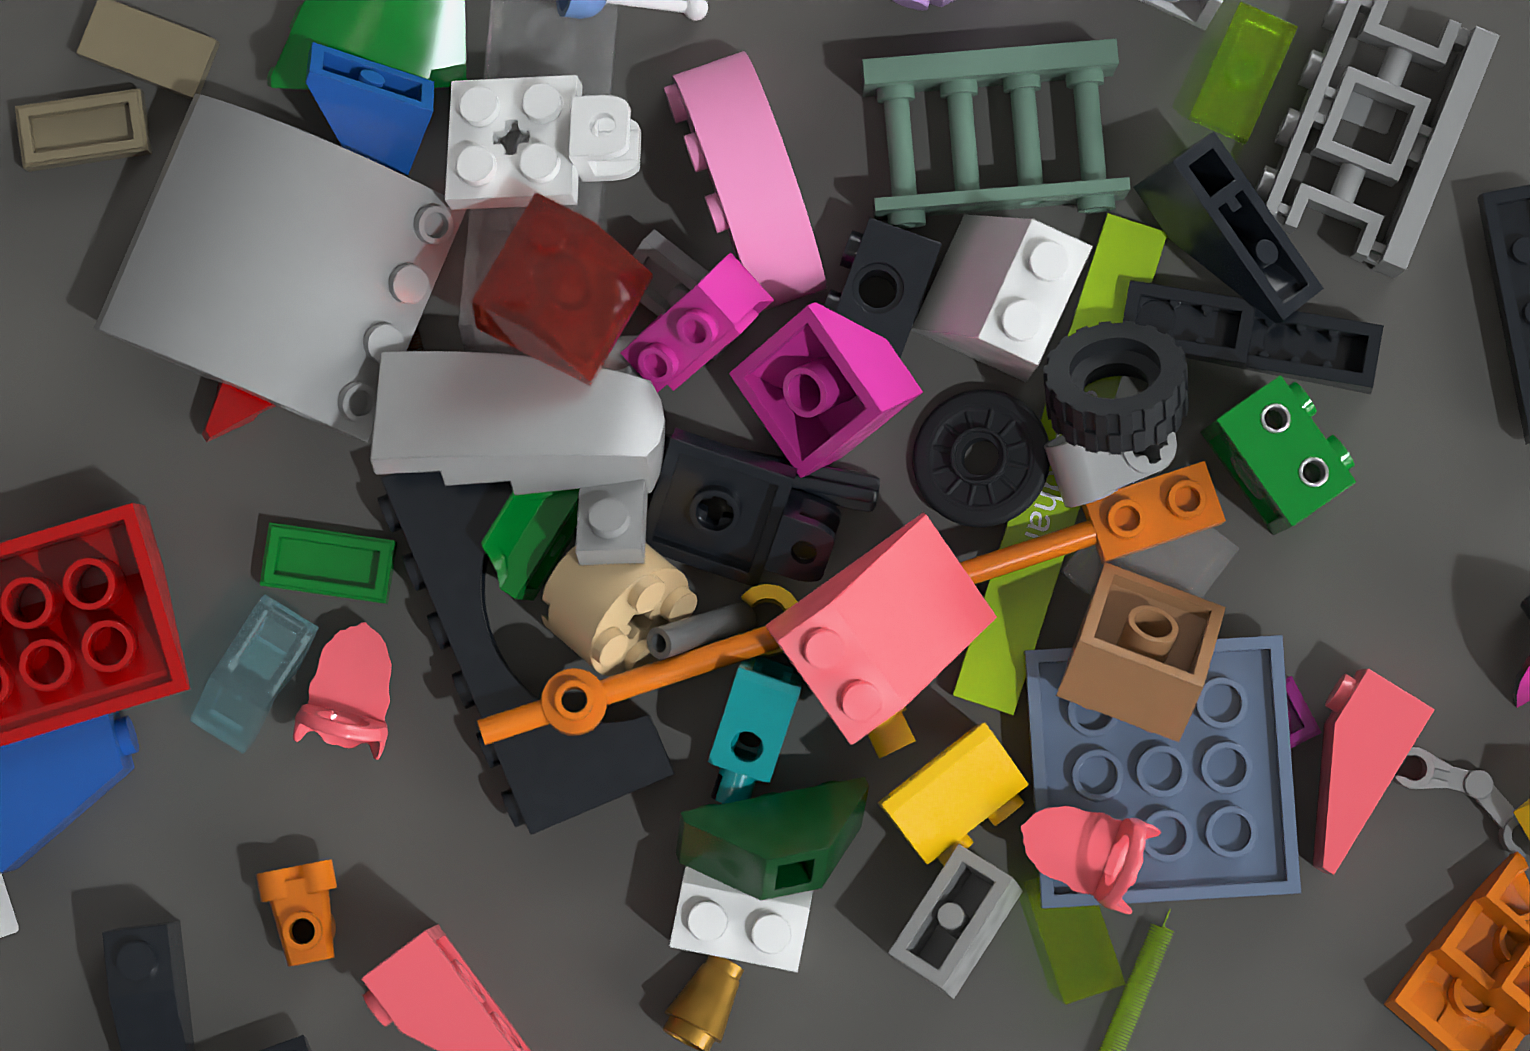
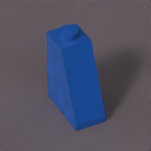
(56, 779)

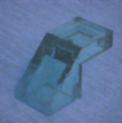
(253, 673)

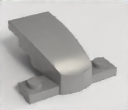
(533, 427)

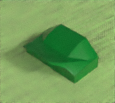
(531, 539)

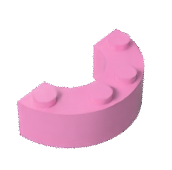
(750, 175)

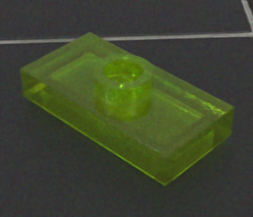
(1242, 72)

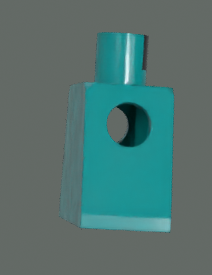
(759, 704)

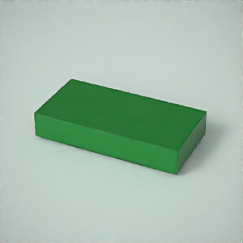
(328, 563)

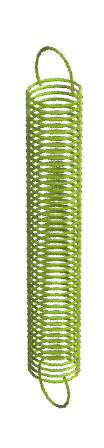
(1125, 1005)

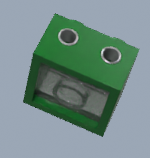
(1280, 454)

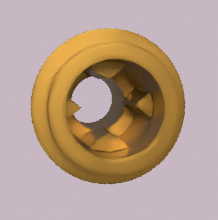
(704, 1004)

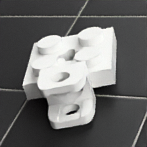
(567, 140)

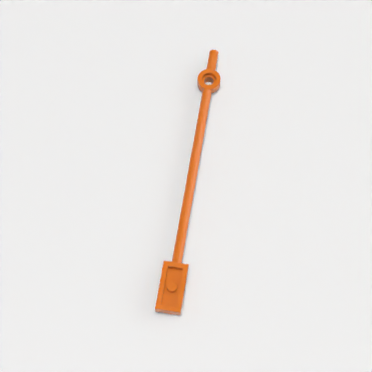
(1117, 525)

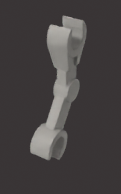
(1474, 784)

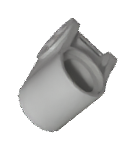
(1092, 476)

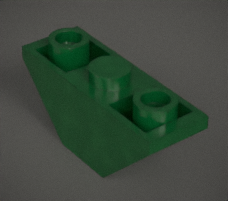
(775, 840)

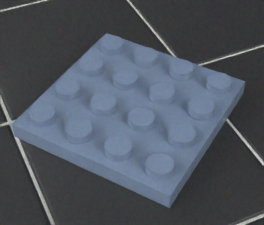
(1213, 795)

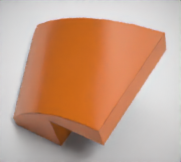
(1475, 974)

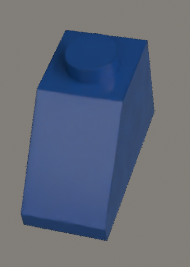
(371, 105)

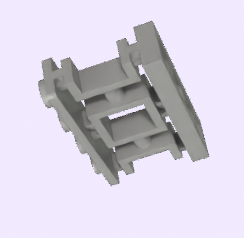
(1418, 146)

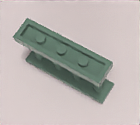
(1021, 73)

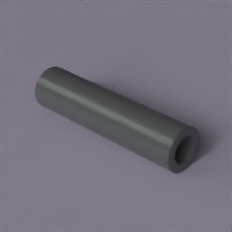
(700, 630)

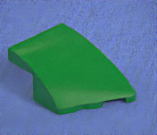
(406, 35)

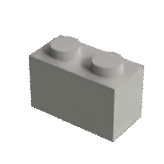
(956, 921)

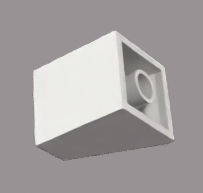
(1002, 291)

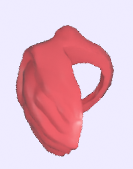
(349, 692)
(1088, 851)

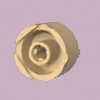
(612, 607)

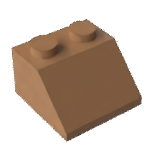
(1142, 652)

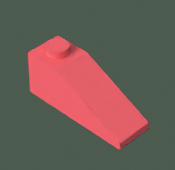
(1361, 752)

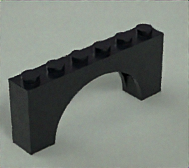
(547, 771)

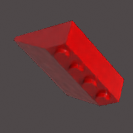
(84, 623)

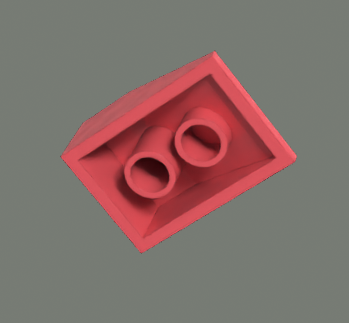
(883, 627)
(438, 998)

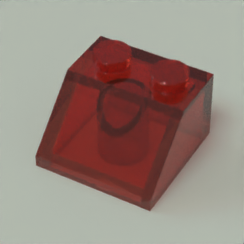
(560, 290)

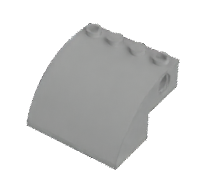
(279, 264)

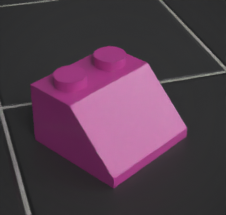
(824, 386)

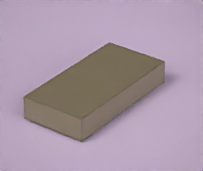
(148, 48)
(83, 130)

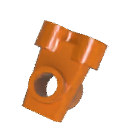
(304, 894)

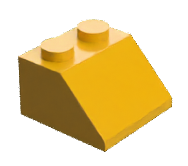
(955, 794)

